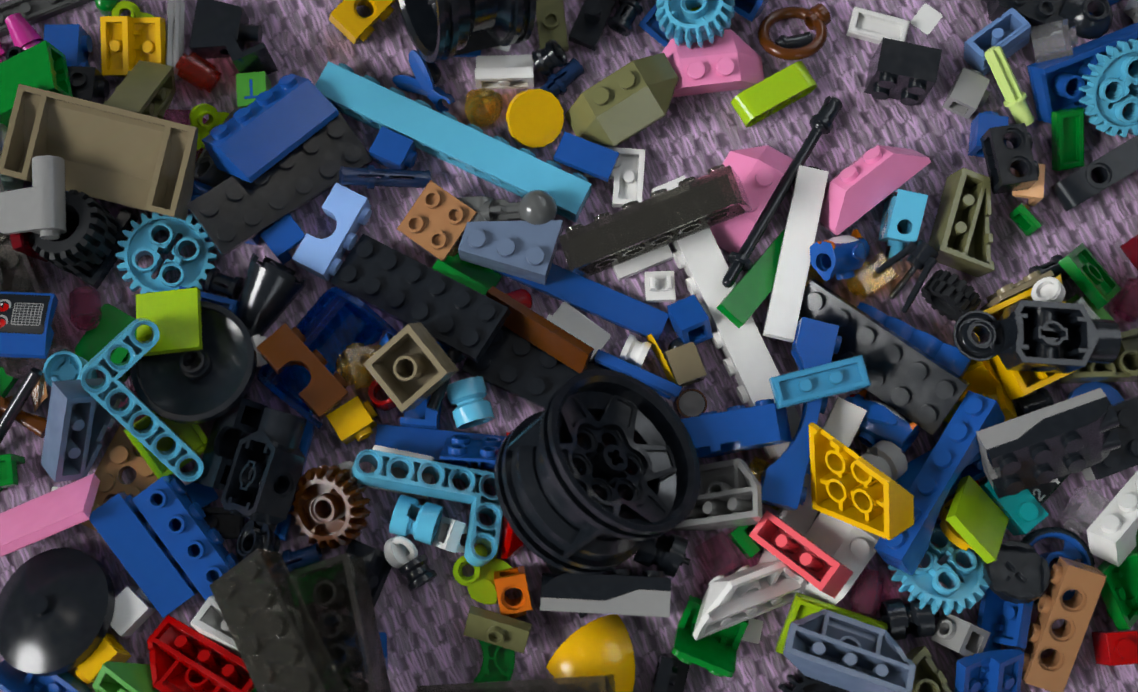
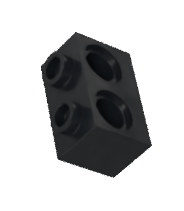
(1001, 158)

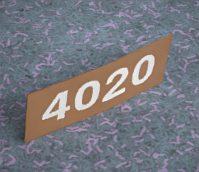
(39, 393)

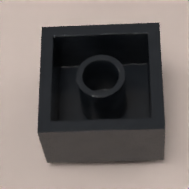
(902, 71)

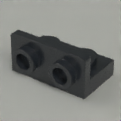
(669, 675)

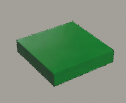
(1090, 276)

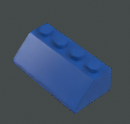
(269, 128)

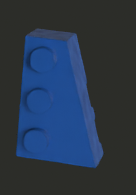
(738, 429)

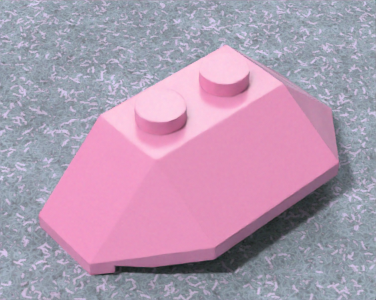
(714, 67)
(760, 175)
(867, 184)

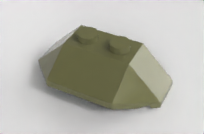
(624, 101)

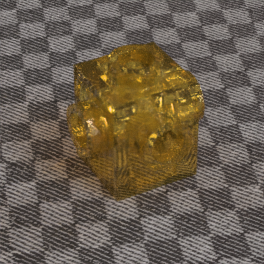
(351, 365)

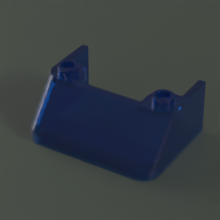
(328, 327)

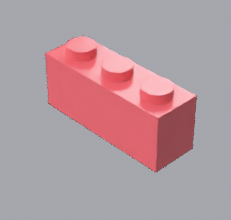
(801, 554)

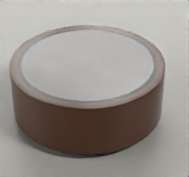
(691, 403)

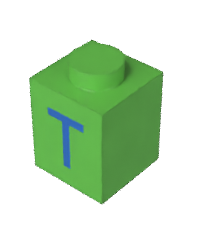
(250, 86)

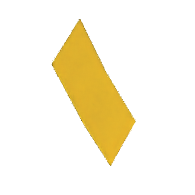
(661, 358)

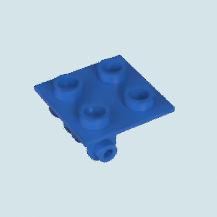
(462, 449)

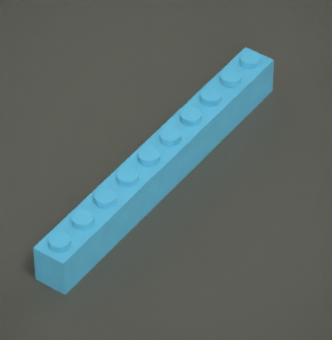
(452, 141)

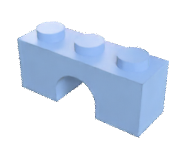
(324, 255)

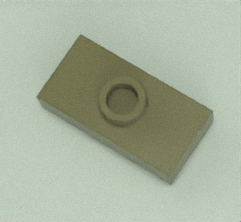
(551, 23)
(497, 629)

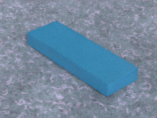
(819, 382)

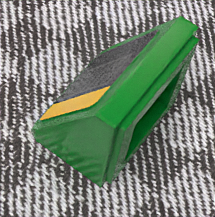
(1026, 219)

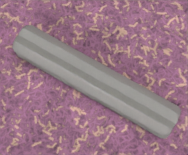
(175, 33)

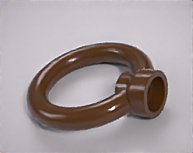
(814, 18)

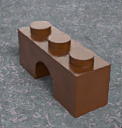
(288, 349)

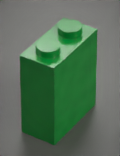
(36, 67)

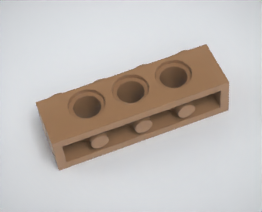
(1054, 671)

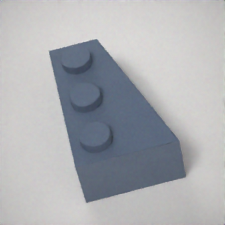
(512, 247)
(74, 429)

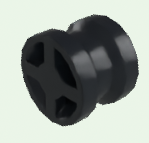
(549, 57)
(417, 572)

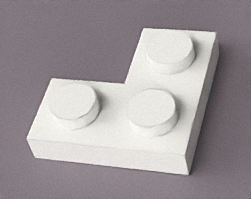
(627, 176)

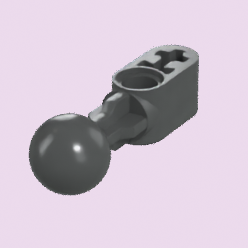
(535, 207)

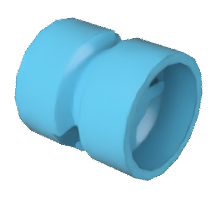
(65, 366)
(469, 402)
(427, 519)

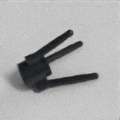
(920, 256)

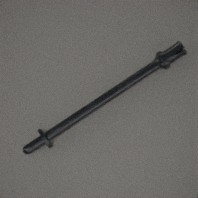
(820, 125)

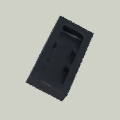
(591, 22)

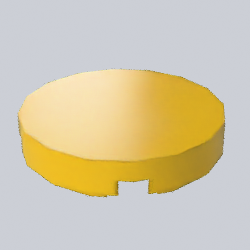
(535, 117)

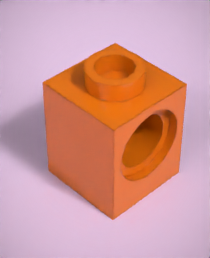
(508, 579)

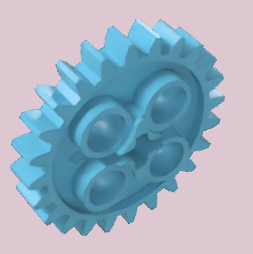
(1123, 90)
(141, 243)
(941, 566)

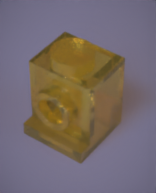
(868, 281)

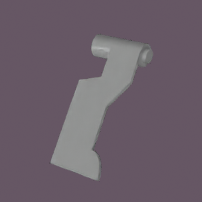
(39, 207)

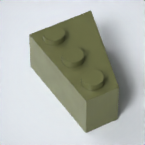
(145, 89)
(962, 224)

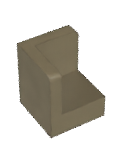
(685, 364)

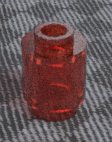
(198, 72)

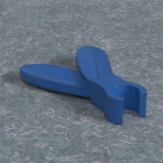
(422, 82)

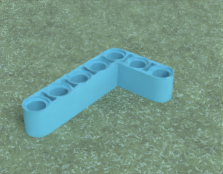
(134, 407)
(443, 489)

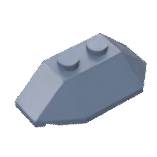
(848, 654)

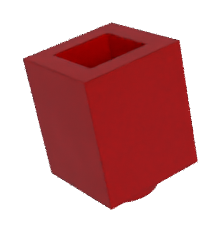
(1115, 647)

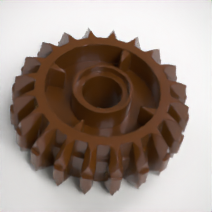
(347, 504)

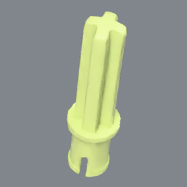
(1009, 86)

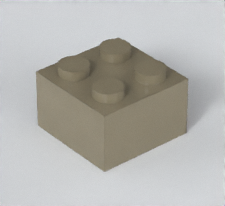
(410, 366)

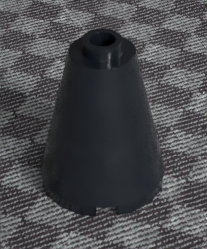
(267, 293)

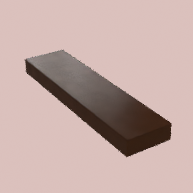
(543, 333)

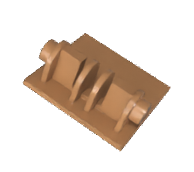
(437, 221)

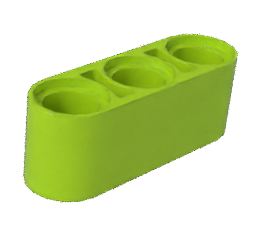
(773, 93)

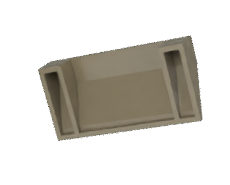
(105, 150)

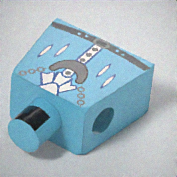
(907, 211)

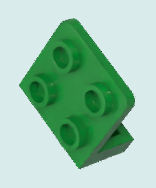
(94, 340)
(1121, 591)
(712, 652)

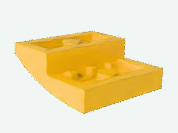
(129, 40)

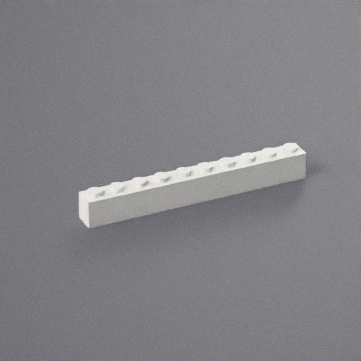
(743, 346)

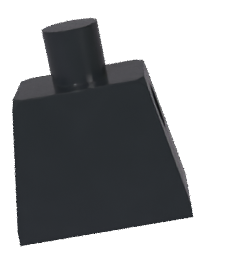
(216, 19)

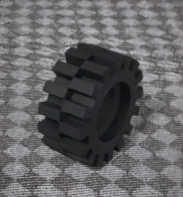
(950, 295)

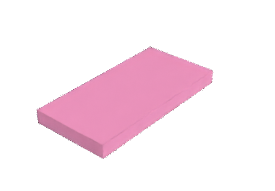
(47, 514)

